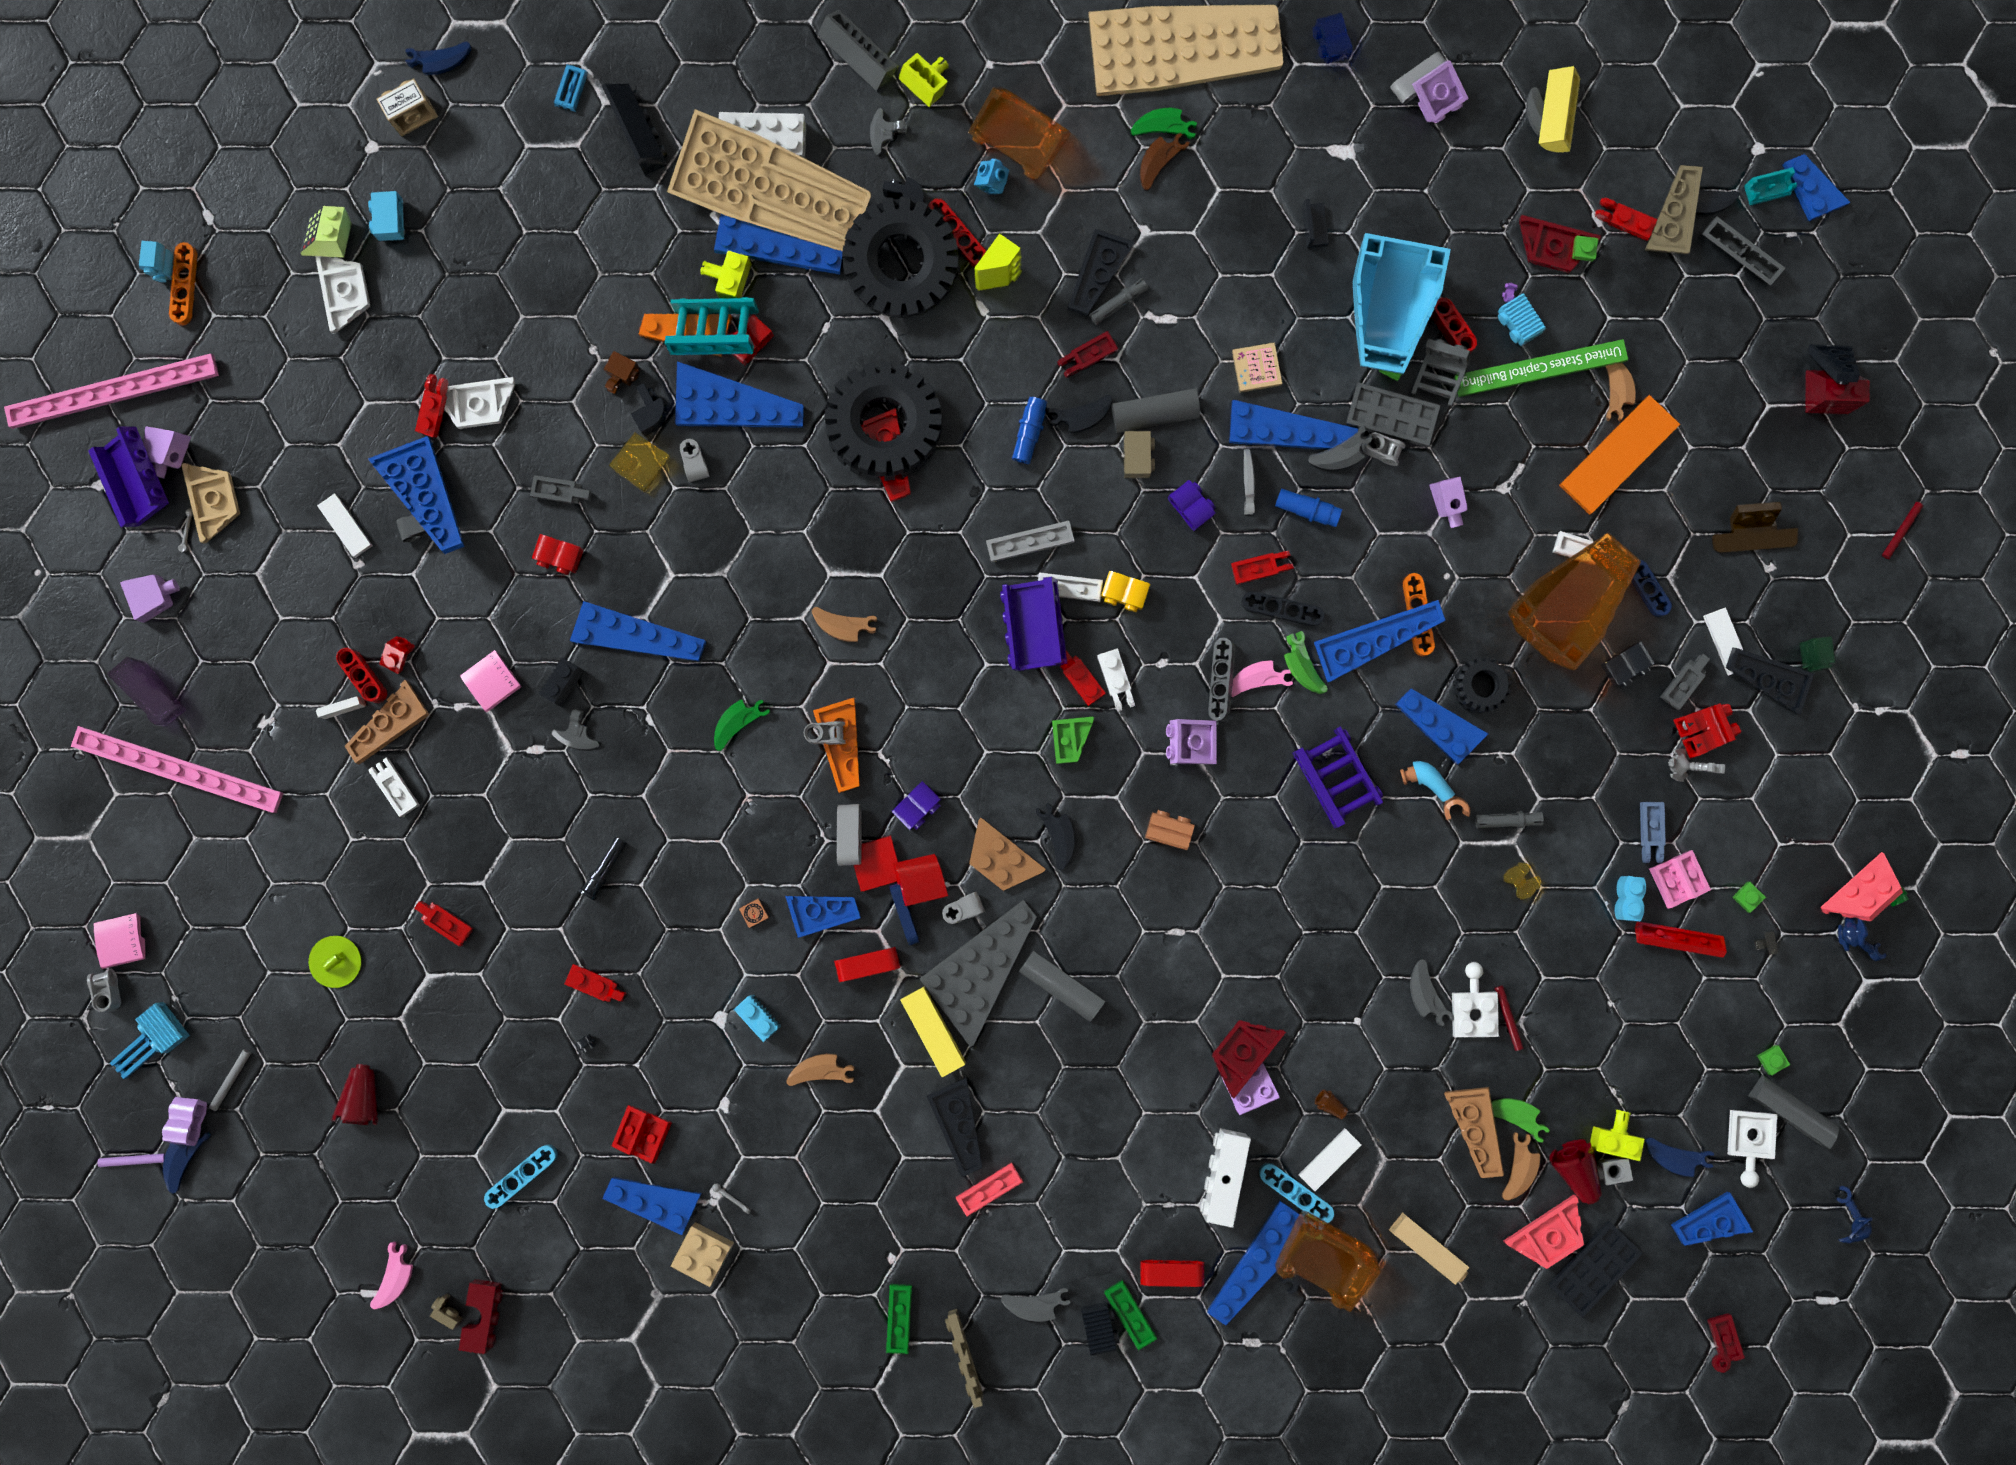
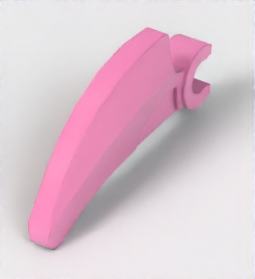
(1258, 675)
(395, 1278)

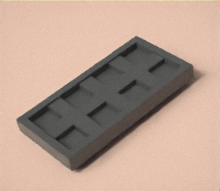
(1393, 414)

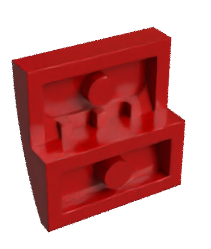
(876, 864)
(920, 879)
(641, 1134)

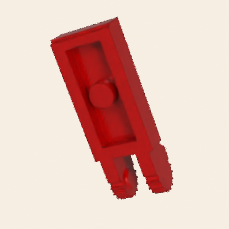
(1626, 219)
(432, 406)
(1259, 567)

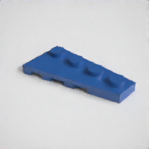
(1444, 728)
(658, 1204)

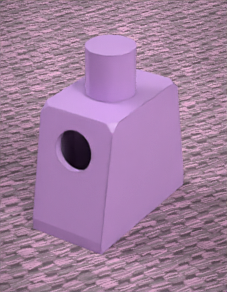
(165, 448)
(1449, 492)
(148, 596)

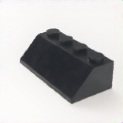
(635, 126)

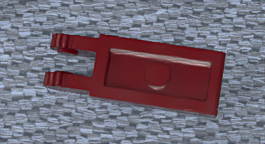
(1089, 353)

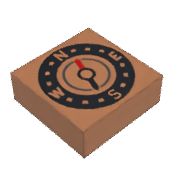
(754, 913)

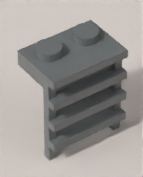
(1446, 358)

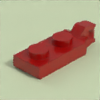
(1082, 680)
(444, 922)
(593, 984)

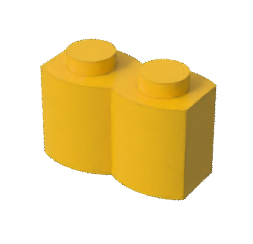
(1125, 591)

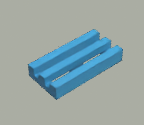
(566, 103)
(121, 1067)

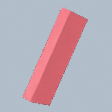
(989, 1189)

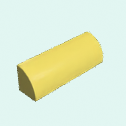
(1559, 109)
(933, 1031)

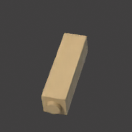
(1429, 1249)

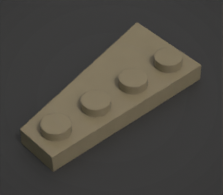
(1676, 220)
(966, 1365)

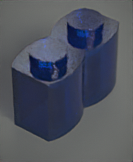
(1333, 38)

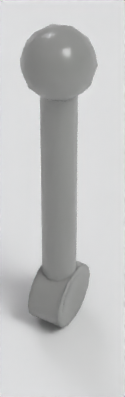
(183, 547)
(717, 1188)

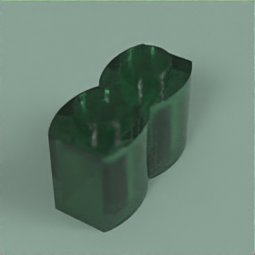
(1817, 654)

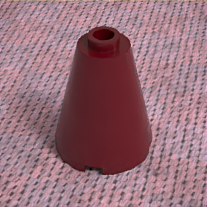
(358, 1098)
(1578, 1169)

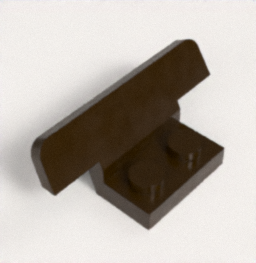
(1754, 529)

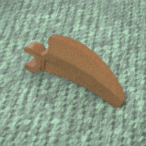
(1621, 389)
(842, 627)
(819, 1067)
(1523, 1169)

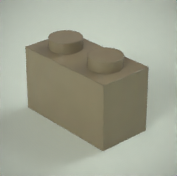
(1138, 454)

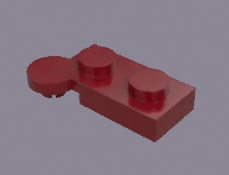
(1726, 1342)

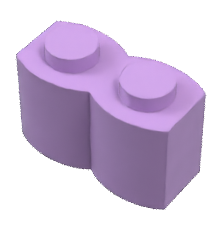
(184, 1121)

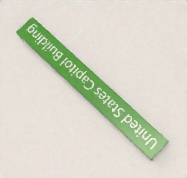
(1543, 367)

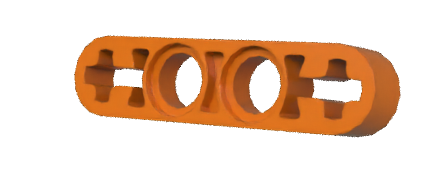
(187, 283)
(1409, 589)

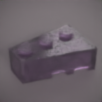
(147, 691)

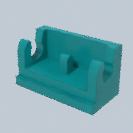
(1770, 186)

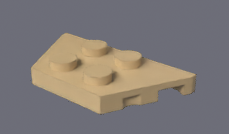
(211, 499)

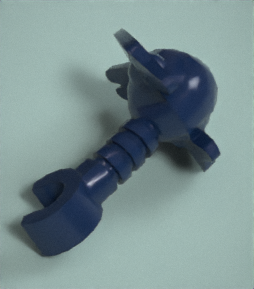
(1855, 935)
(1861, 1226)

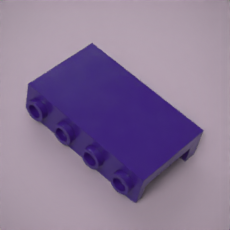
(129, 478)
(1034, 624)

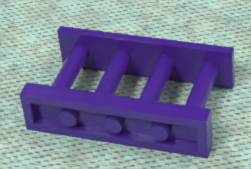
(1326, 795)

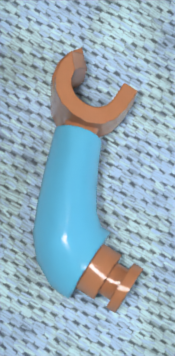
(1429, 776)

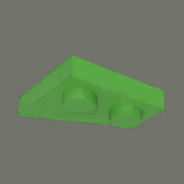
(1070, 738)

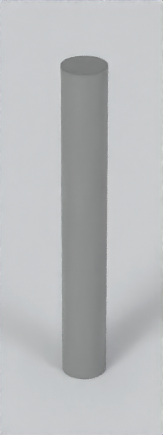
(216, 1102)

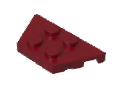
(1550, 243)
(1243, 1053)

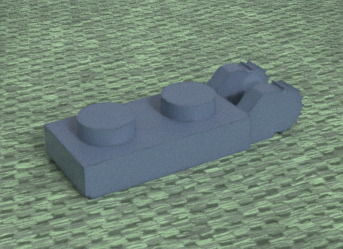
(1652, 830)

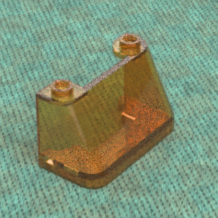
(1019, 131)
(1328, 1260)

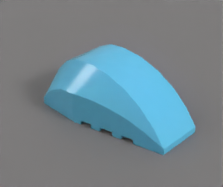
(1394, 298)

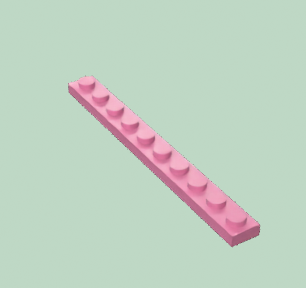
(111, 391)
(177, 769)

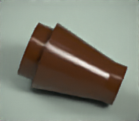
(1329, 1103)

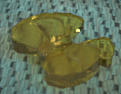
(1524, 887)

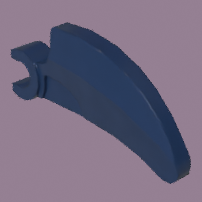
(439, 60)
(177, 1160)
(1677, 1160)

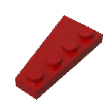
(886, 428)

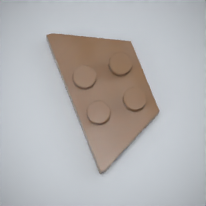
(1000, 858)

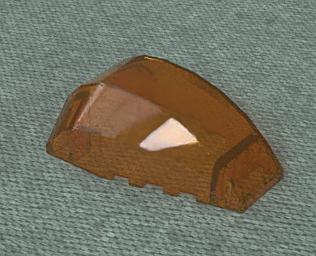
(1575, 602)

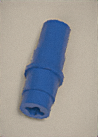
(1029, 430)
(1309, 507)

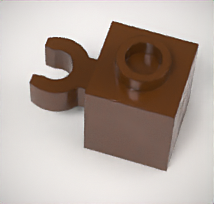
(621, 370)

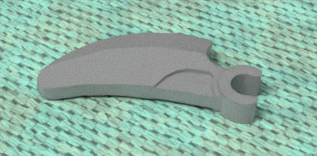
(1249, 482)

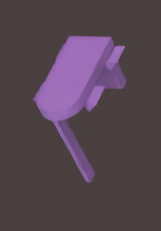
(1509, 292)

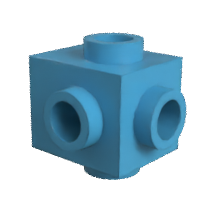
(992, 176)

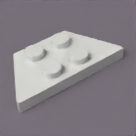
(342, 290)
(478, 402)

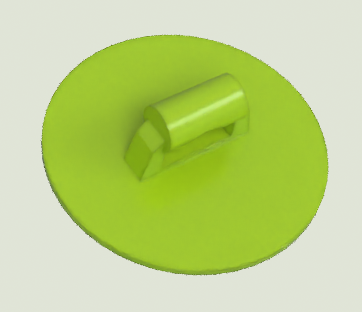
(334, 961)

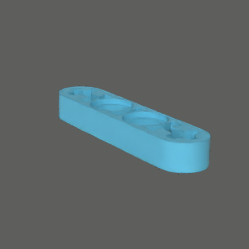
(519, 1174)
(1298, 1190)

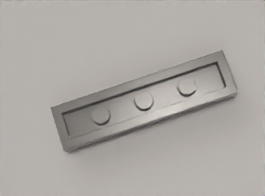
(1030, 541)

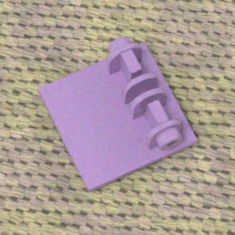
(1256, 1092)

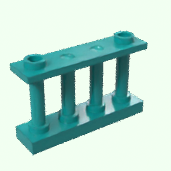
(712, 344)

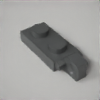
(558, 490)
(1685, 682)

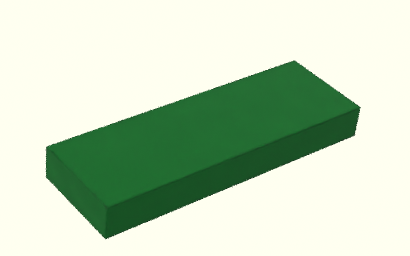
(1130, 1315)
(899, 1318)

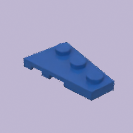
(1814, 189)
(821, 913)
(1711, 1221)

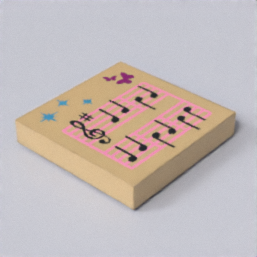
(1257, 367)

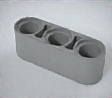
(1403, 86)
(849, 834)

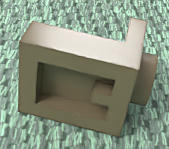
(446, 1316)

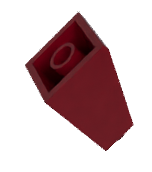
(1829, 397)

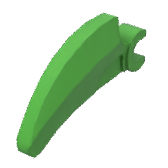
(1301, 665)
(1520, 1114)

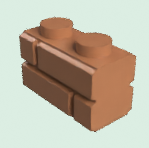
(1169, 830)

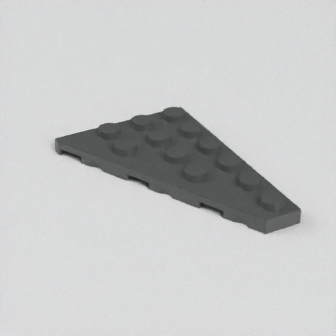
(974, 974)

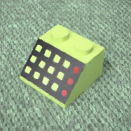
(327, 233)

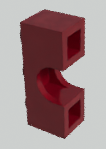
(485, 1297)

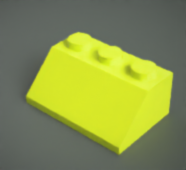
(998, 265)

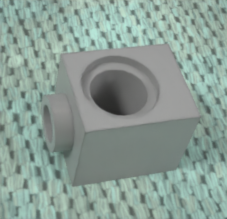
(1622, 1174)

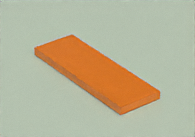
(1619, 454)

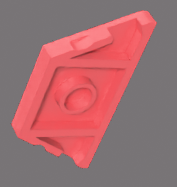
(1866, 892)
(1550, 1235)

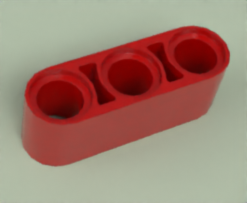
(1452, 316)
(352, 671)
(867, 964)
(1172, 1273)

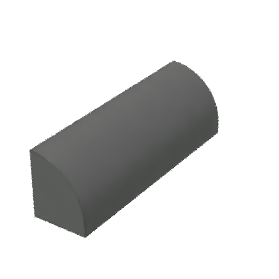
(857, 49)
(1743, 250)
(1156, 410)
(1061, 986)
(1795, 1112)

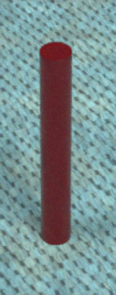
(1899, 535)
(1509, 1019)

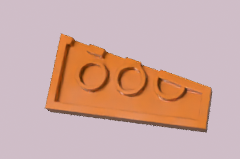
(662, 325)
(842, 757)

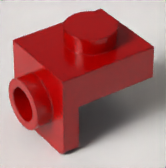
(395, 654)

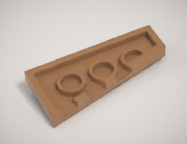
(391, 721)
(1477, 1124)

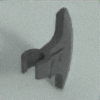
(884, 131)
(576, 734)

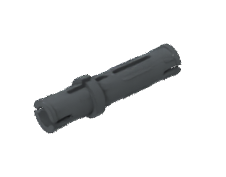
(1113, 305)
(1508, 820)

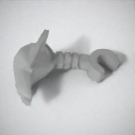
(1679, 765)

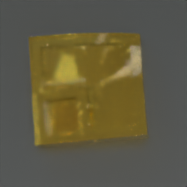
(639, 461)

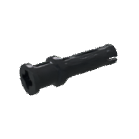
(597, 878)

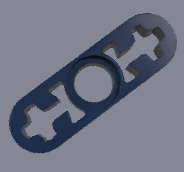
(1651, 605)
(904, 915)

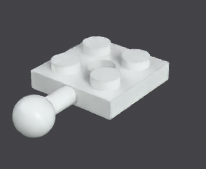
(1466, 1001)
(1761, 1147)

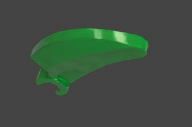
(1163, 121)
(734, 720)

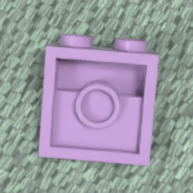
(1440, 92)
(1191, 741)

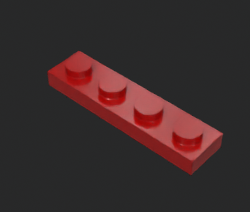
(1680, 939)

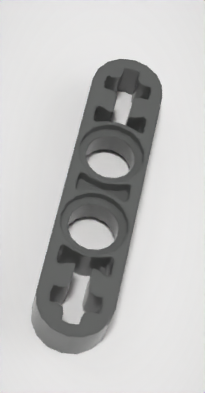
(1226, 679)

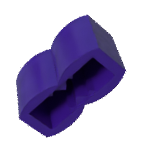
(1192, 505)
(917, 806)

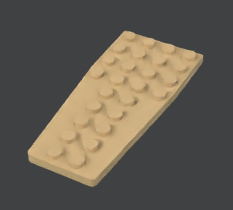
(1181, 45)
(764, 183)

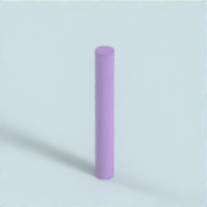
(131, 1160)

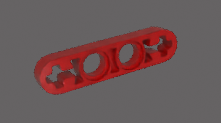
(959, 231)

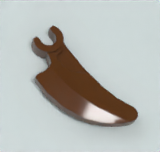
(1157, 157)

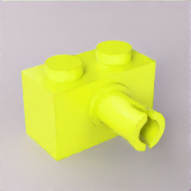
(924, 78)
(730, 275)
(1617, 1140)

